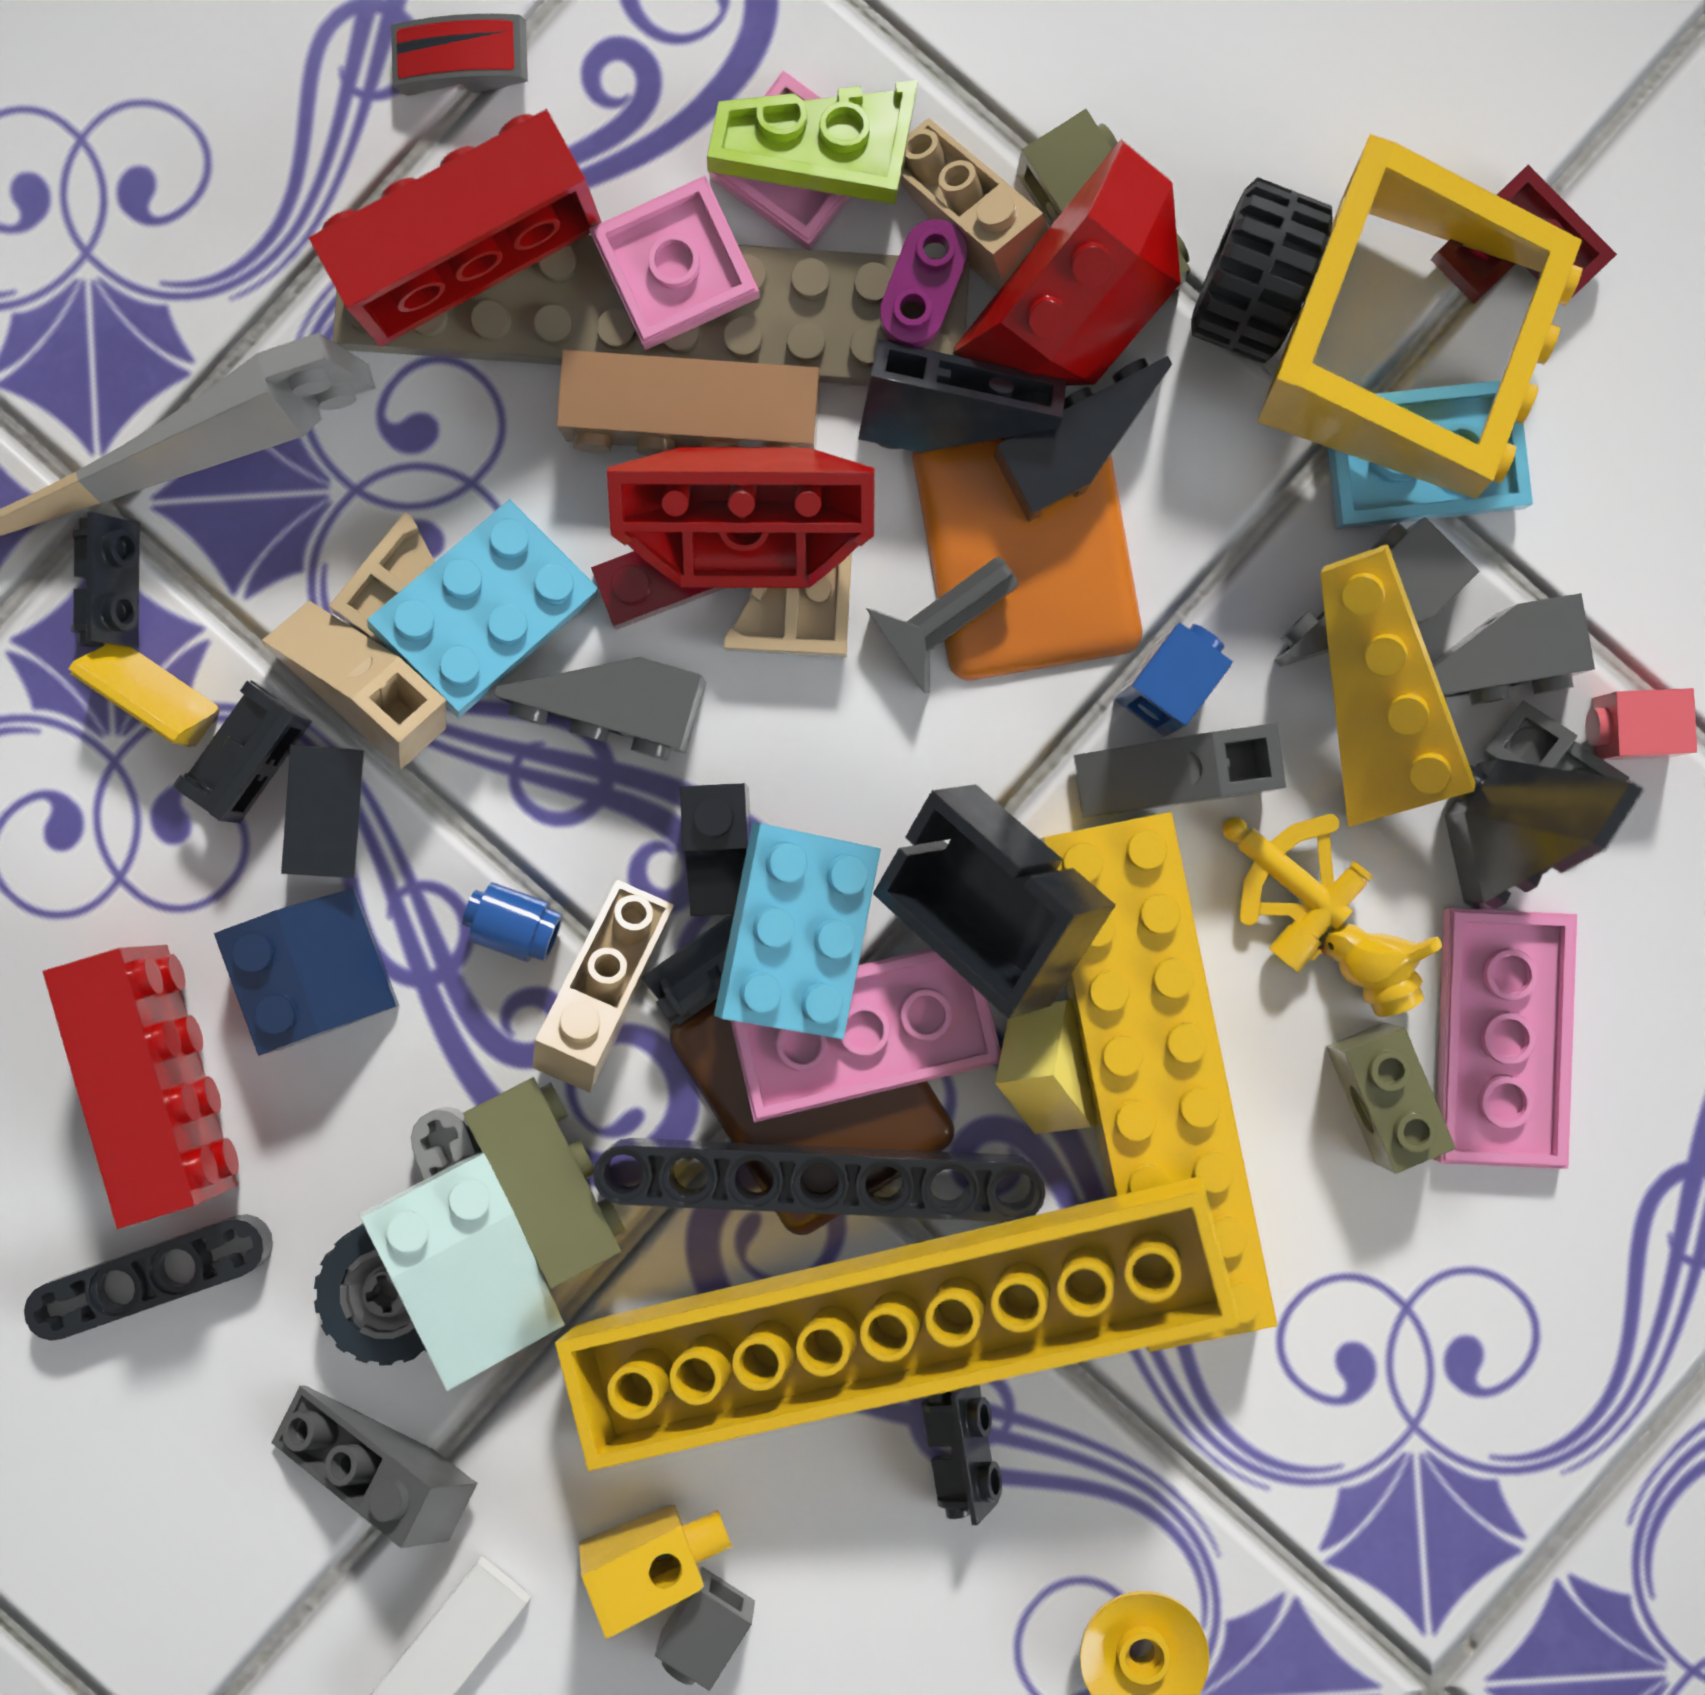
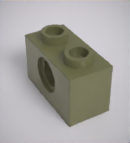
(1390, 1097)

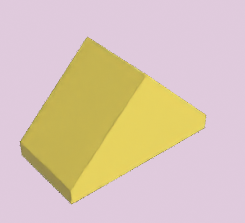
(1046, 1070)

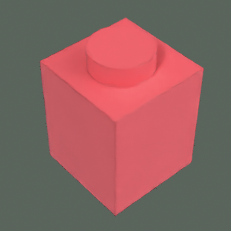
(1642, 724)

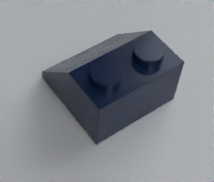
(306, 970)

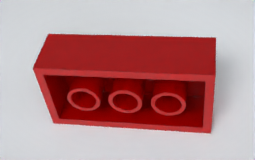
(457, 228)
(142, 1081)

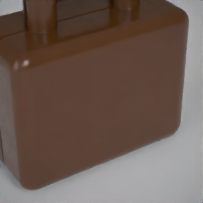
(889, 1119)

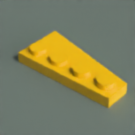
(1387, 700)

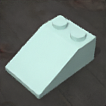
(462, 1269)

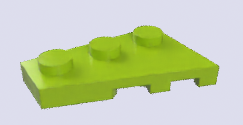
(823, 144)

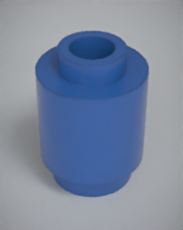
(512, 923)

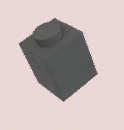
(705, 1632)

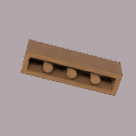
(684, 403)

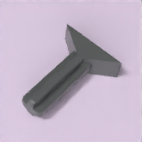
(945, 616)

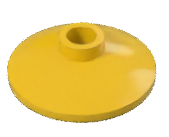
(1177, 1656)

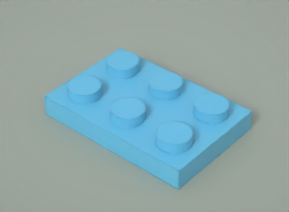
(1377, 495)
(483, 607)
(797, 931)

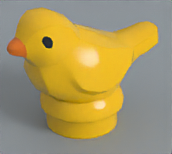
(1381, 966)

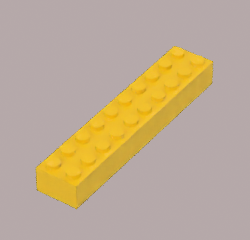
(899, 1324)

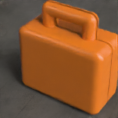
(1070, 565)

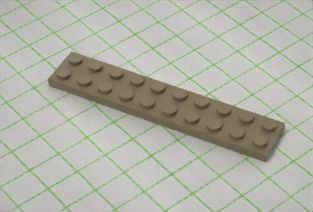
(809, 313)

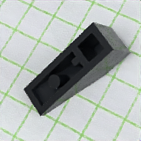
(946, 401)

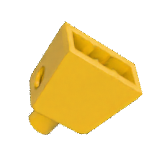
(627, 1579)

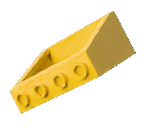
(1352, 420)

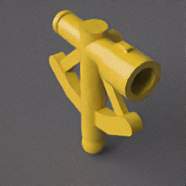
(1323, 903)

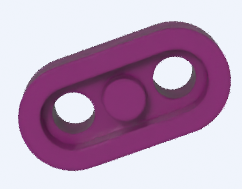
(925, 282)

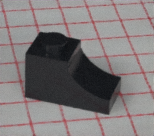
(714, 844)

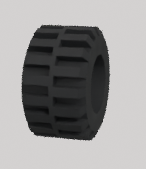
(1262, 270)

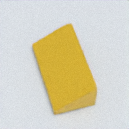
(147, 693)

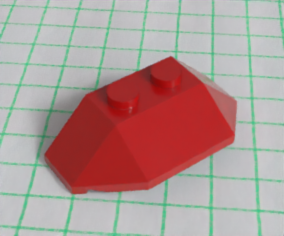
(1087, 278)
(742, 514)

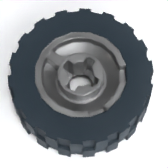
(356, 1309)

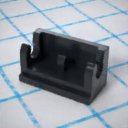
(243, 754)
(322, 811)

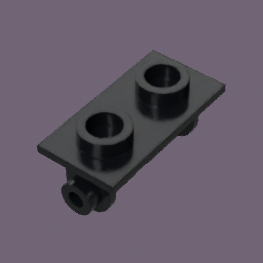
(109, 559)
(692, 974)
(968, 1478)

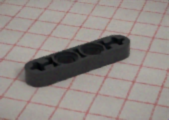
(149, 1277)

